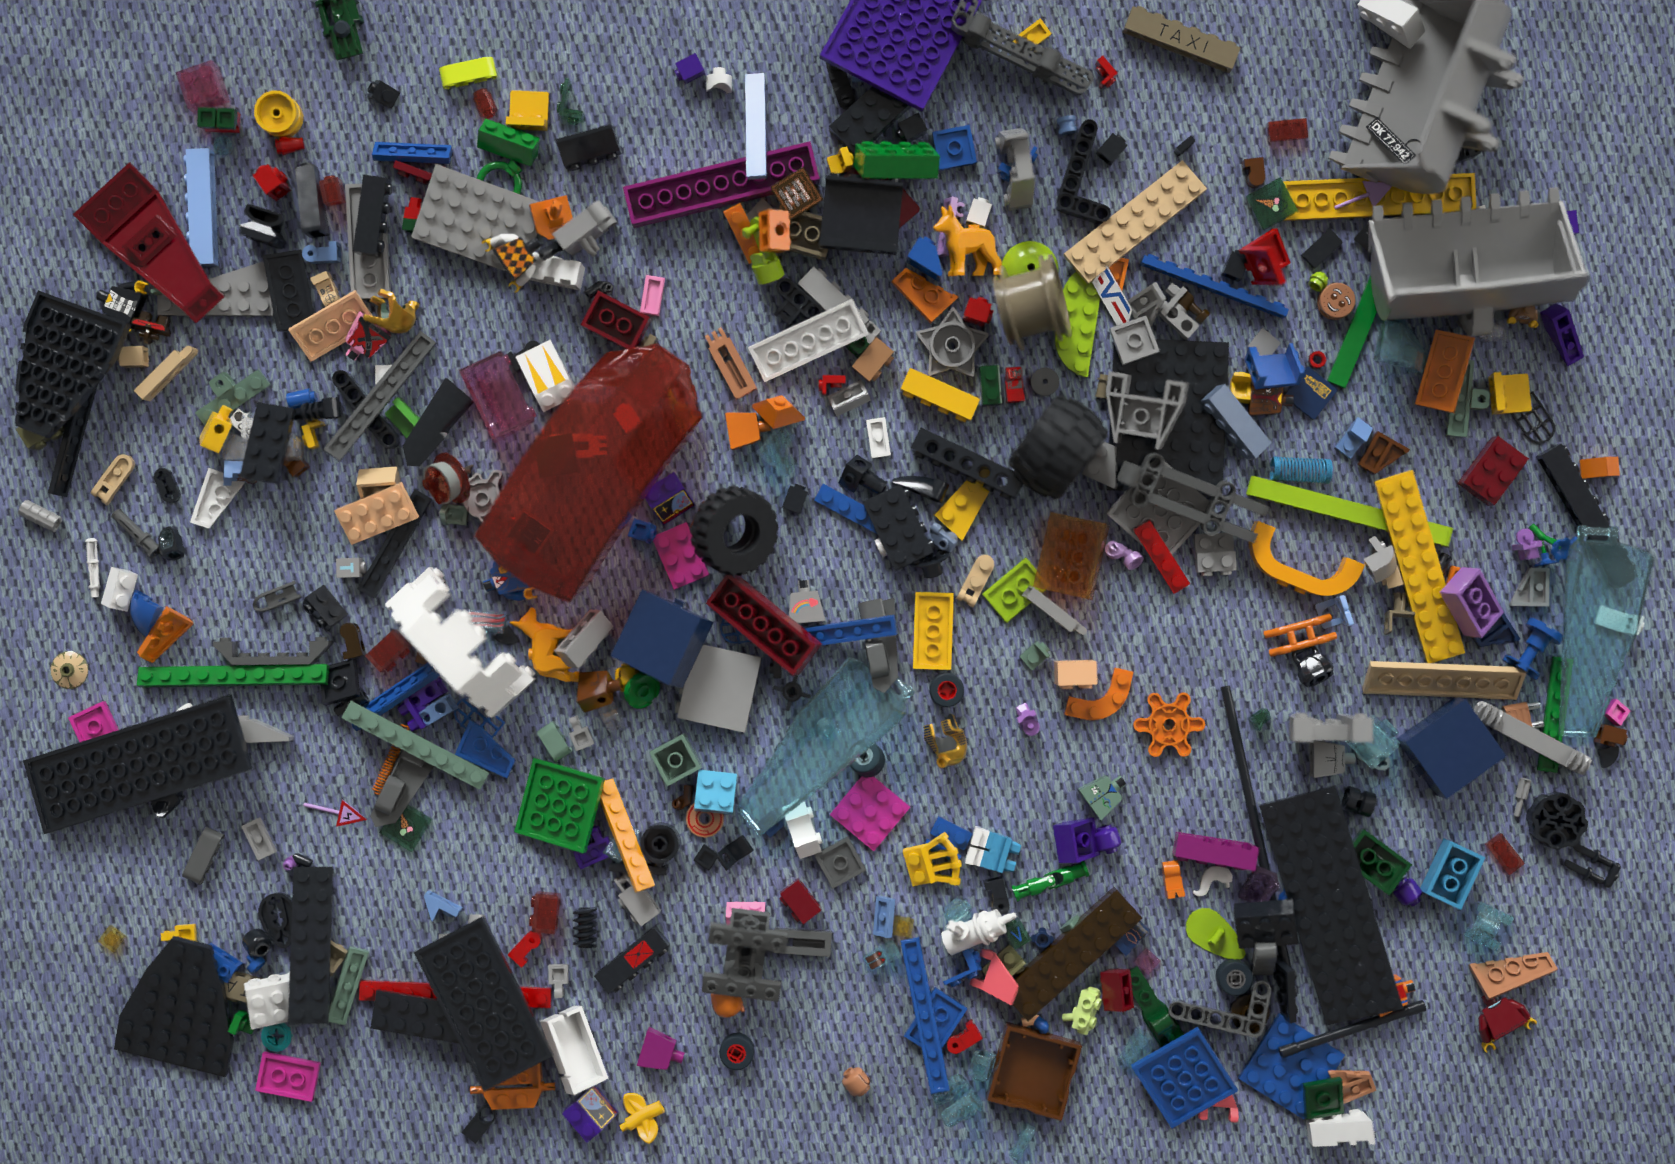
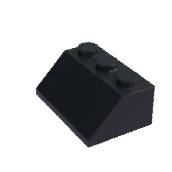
(588, 147)

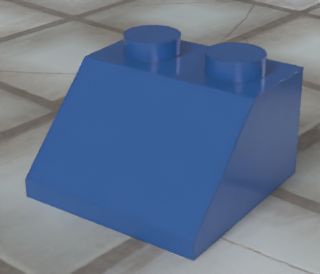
(925, 258)

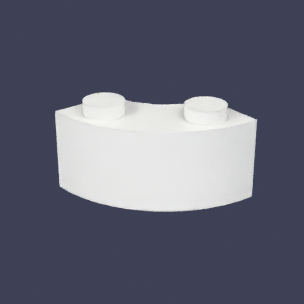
(805, 838)

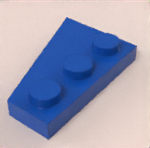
(484, 751)

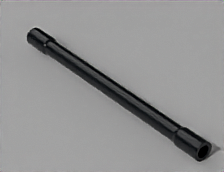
(1295, 1047)

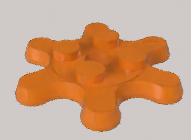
(1182, 724)

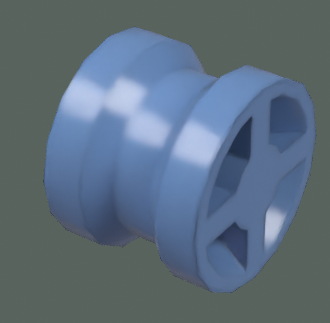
(1067, 125)

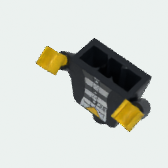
(124, 301)

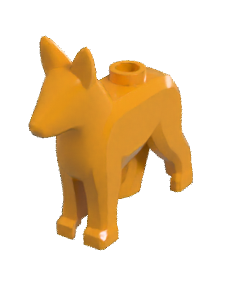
(965, 241)
(544, 642)

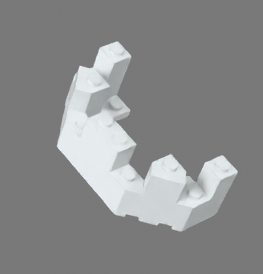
(451, 643)

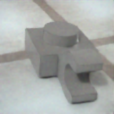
(580, 736)
(558, 976)

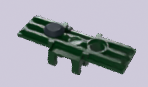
(344, 31)

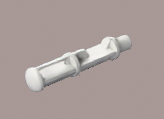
(92, 560)

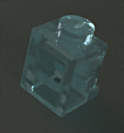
(984, 1058)

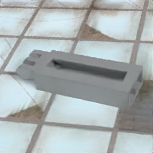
(1053, 610)

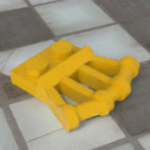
(921, 866)

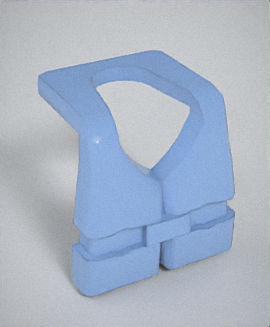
(1345, 615)

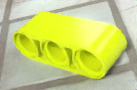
(468, 71)

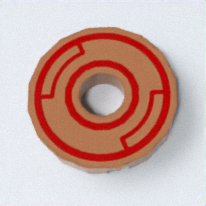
(702, 829)

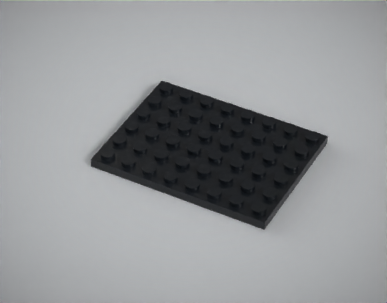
(1195, 440)

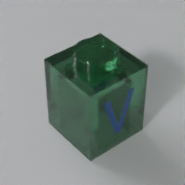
(1017, 933)

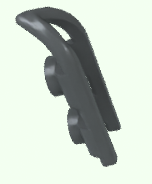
(272, 598)

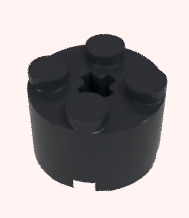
(652, 850)

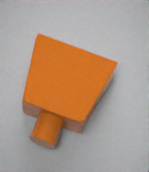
(744, 429)

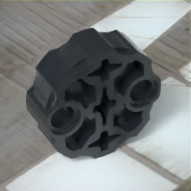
(1543, 833)

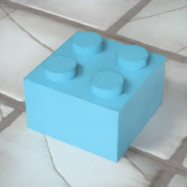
(715, 792)

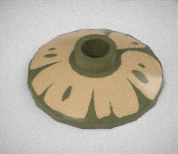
(77, 666)

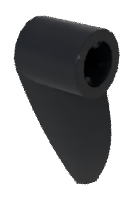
(927, 487)

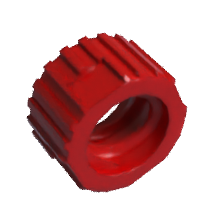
(1311, 362)

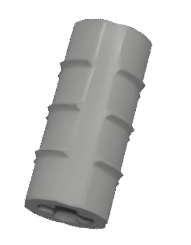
(40, 515)

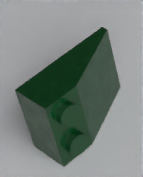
(1379, 862)

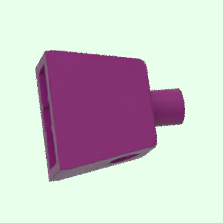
(658, 1051)

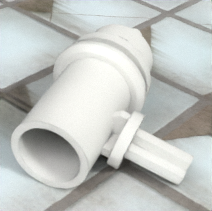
(982, 928)

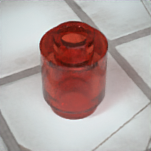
(484, 103)

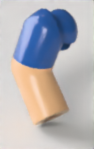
(1037, 1021)

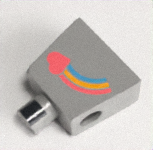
(805, 604)

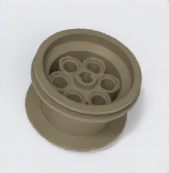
(1032, 303)

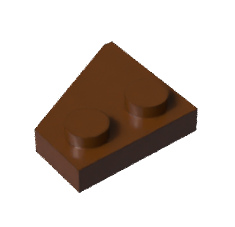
(1381, 452)

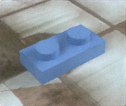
(884, 916)

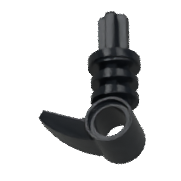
(326, 408)

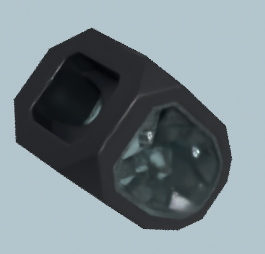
(171, 544)

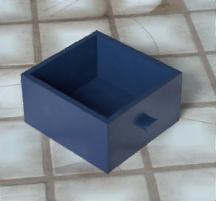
(662, 638)
(1450, 747)

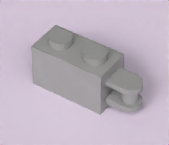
(639, 904)

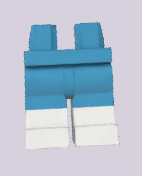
(998, 848)

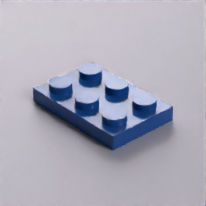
(947, 1014)

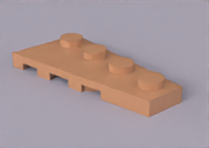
(1511, 973)

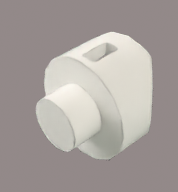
(719, 79)

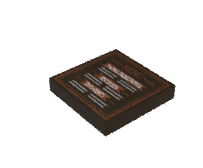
(797, 193)

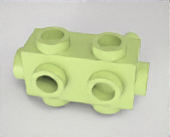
(1084, 1014)

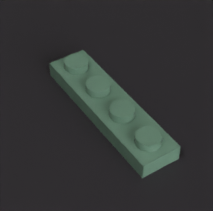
(347, 985)

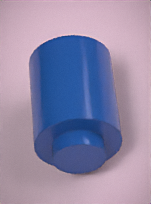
(297, 398)

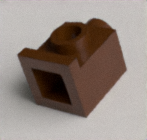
(1611, 735)

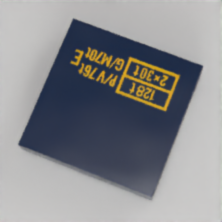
(1312, 393)

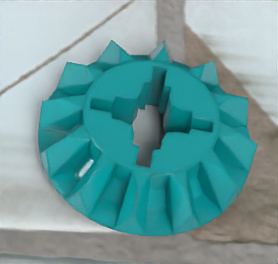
(270, 1042)

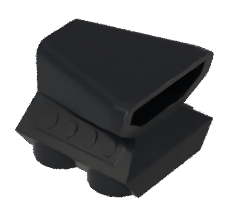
(264, 226)

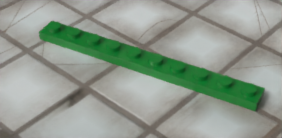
(233, 675)

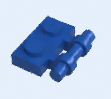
(958, 836)

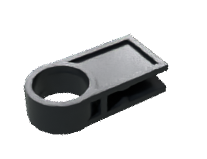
(478, 1126)

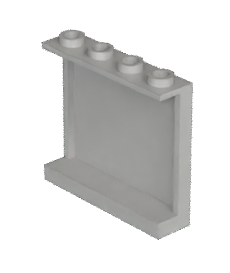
(720, 688)

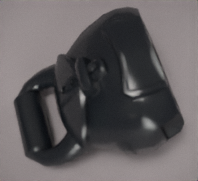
(1313, 667)

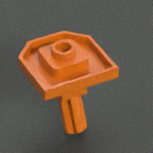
(550, 215)

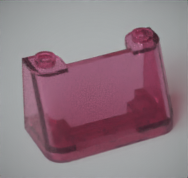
(497, 396)

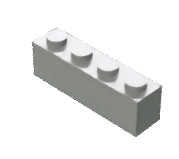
(824, 292)

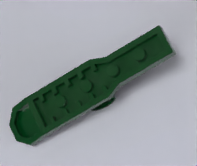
(1153, 1010)

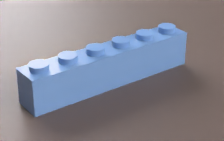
(201, 205)

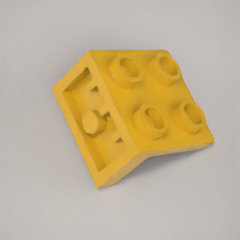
(528, 110)
(1509, 393)

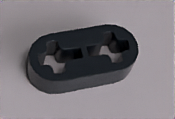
(171, 483)

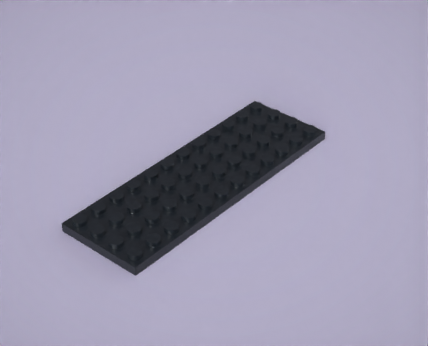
(138, 764)
(1331, 905)

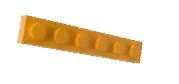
(625, 837)

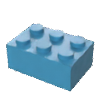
(1452, 873)

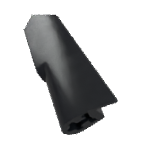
(435, 422)

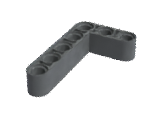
(1224, 1025)

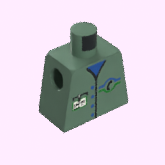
(1102, 794)

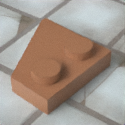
(1354, 1083)

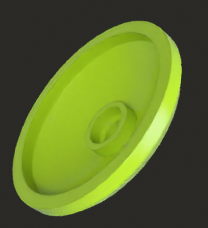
(1025, 254)

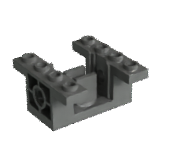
(745, 965)

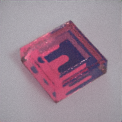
(1147, 961)

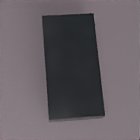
(1322, 248)

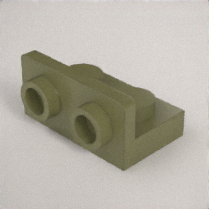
(1011, 960)

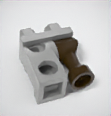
(1175, 311)

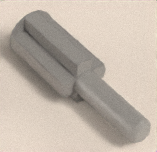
(1521, 794)

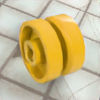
(267, 111)

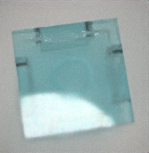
(1383, 743)

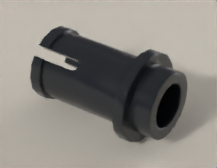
(1444, 561)

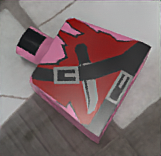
(365, 338)

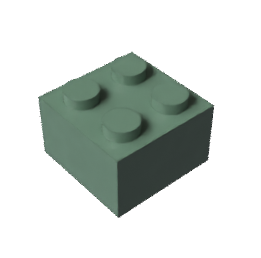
(676, 759)

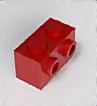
(272, 181)
(978, 312)

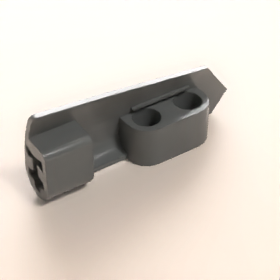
(880, 651)
(400, 788)

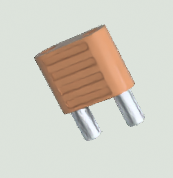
(1521, 712)

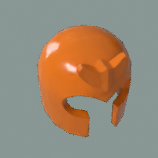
(726, 1006)

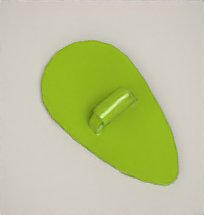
(1213, 933)

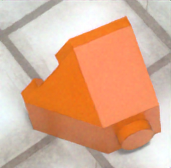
(778, 412)

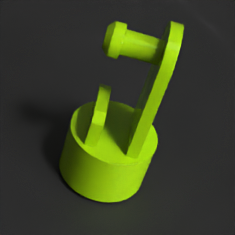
(765, 265)

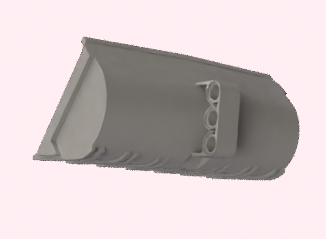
(1474, 260)

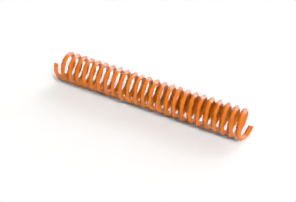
(391, 766)

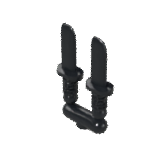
(1596, 857)

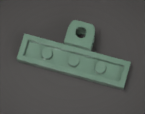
(232, 394)
(1468, 400)

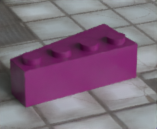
(1215, 850)

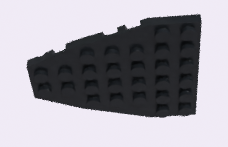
(62, 361)
(179, 1011)

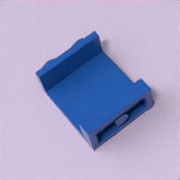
(1274, 369)

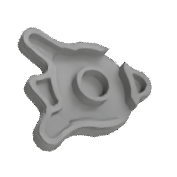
(482, 494)

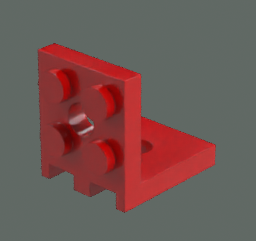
(1266, 259)

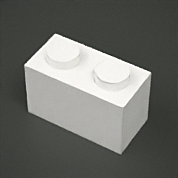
(119, 589)

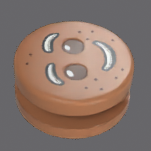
(1336, 301)

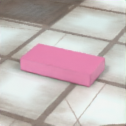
(652, 295)

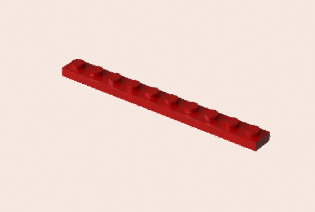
(536, 996)

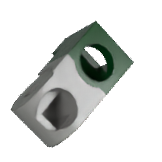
(859, 346)

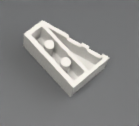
(1394, 18)
(558, 272)
(1340, 1128)

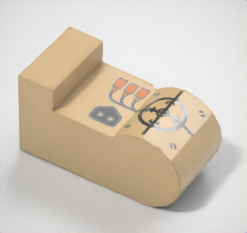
(326, 288)

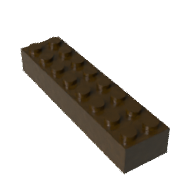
(1073, 952)

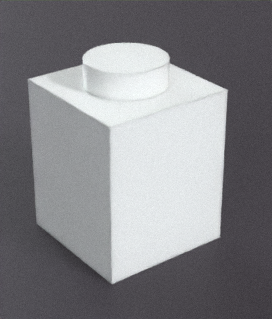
(979, 212)

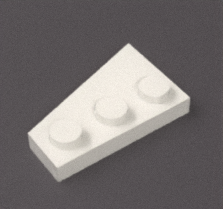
(213, 498)

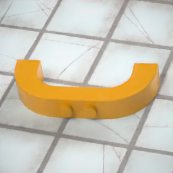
(1343, 579)

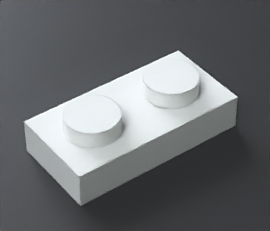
(878, 437)

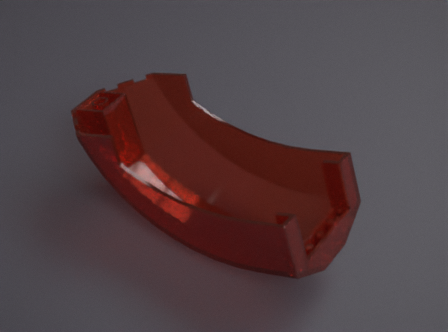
(591, 469)

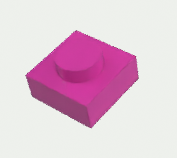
(1616, 712)

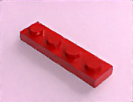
(1161, 556)

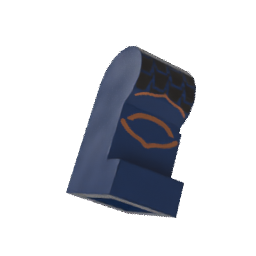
(1131, 938)

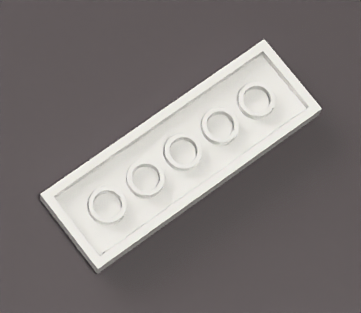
(808, 340)

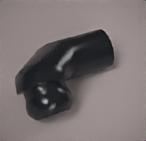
(602, 286)

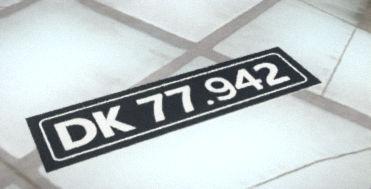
(1390, 141)

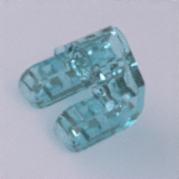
(1487, 926)
(967, 1101)

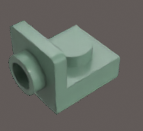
(1035, 654)

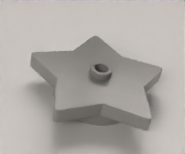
(966, 344)

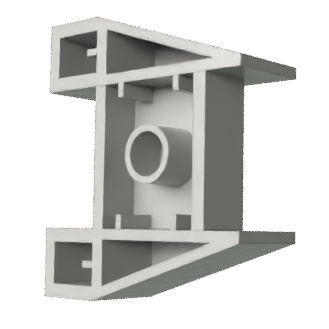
(1022, 181)
(1143, 414)
(1345, 727)

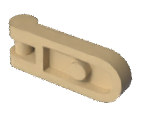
(113, 478)
(976, 579)

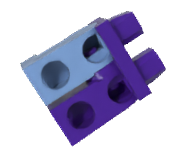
(423, 710)

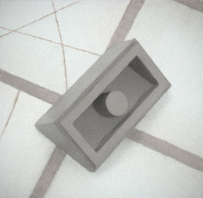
(849, 398)

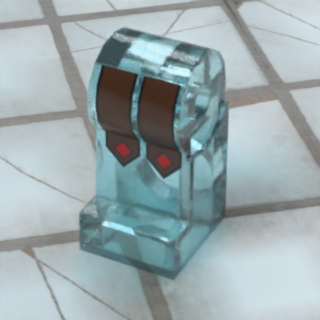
(882, 955)

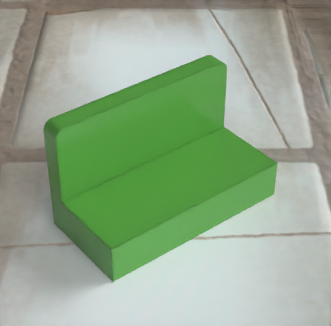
(402, 416)

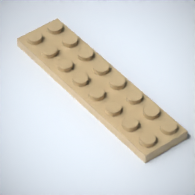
(1135, 222)
(1443, 680)

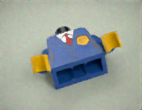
(507, 584)

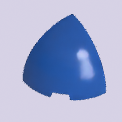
(144, 612)

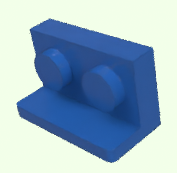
(227, 963)

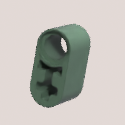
(554, 741)

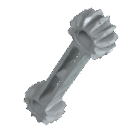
(1532, 738)

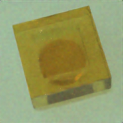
(903, 926)
(112, 938)

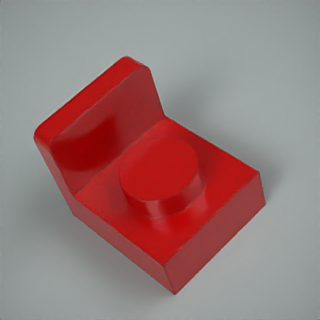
(1105, 69)
(834, 380)

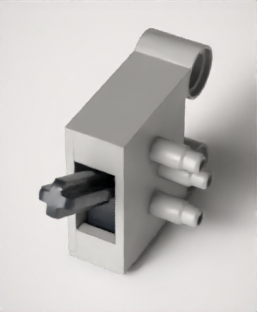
(581, 232)

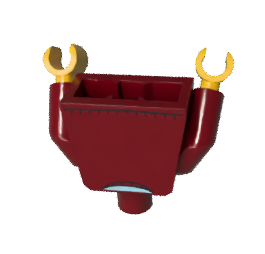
(1500, 1019)

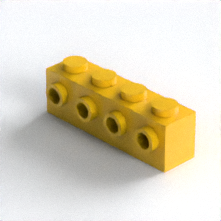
(939, 394)

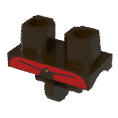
(144, 323)

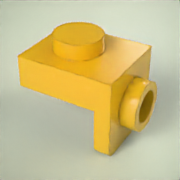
(841, 162)
(1241, 386)
(309, 437)

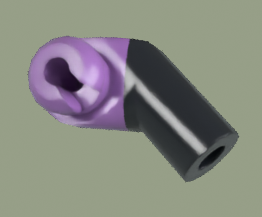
(296, 860)

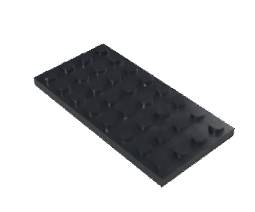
(483, 1003)

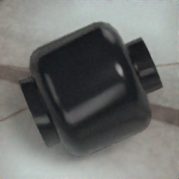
(256, 943)

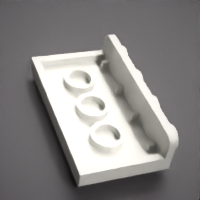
(267, 1000)

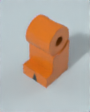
(1172, 879)

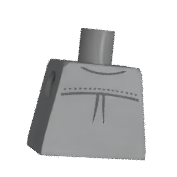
(1328, 758)

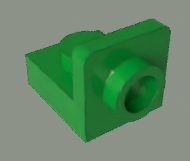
(241, 1023)

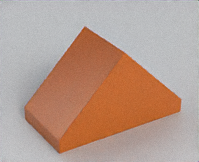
(1599, 467)

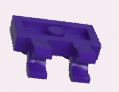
(594, 851)

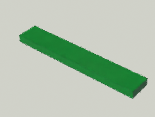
(1354, 338)
(1551, 713)

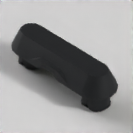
(841, 86)

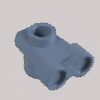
(944, 540)

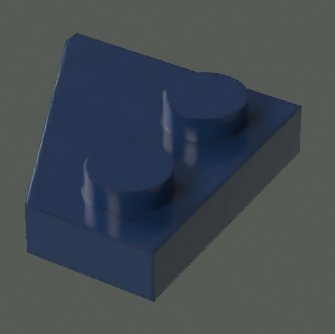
(1498, 634)

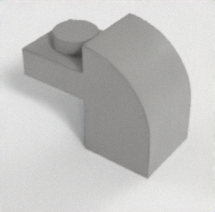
(1382, 562)

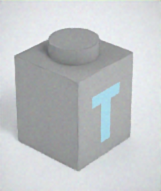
(350, 567)

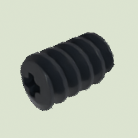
(584, 927)

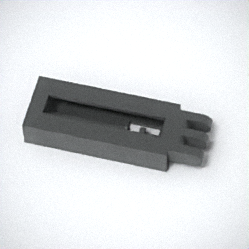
(808, 942)

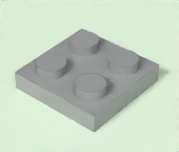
(1134, 340)

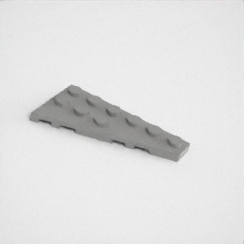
(244, 292)

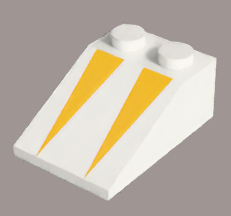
(546, 375)

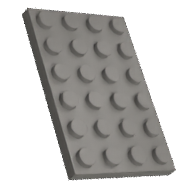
(466, 211)

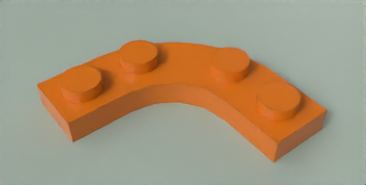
(1107, 704)

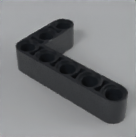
(1076, 177)

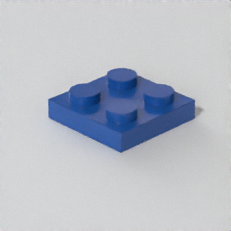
(954, 147)

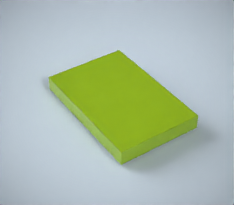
(1007, 592)

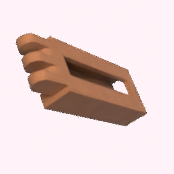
(733, 370)

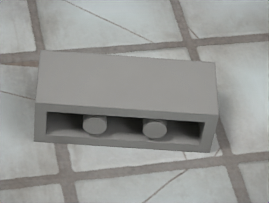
(584, 638)

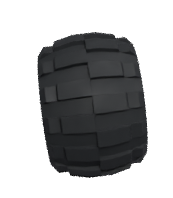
(1058, 447)

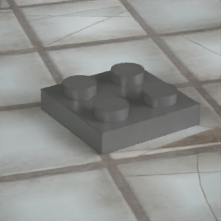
(840, 862)

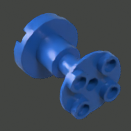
(1537, 642)

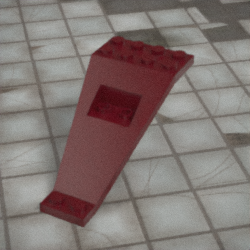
(127, 215)

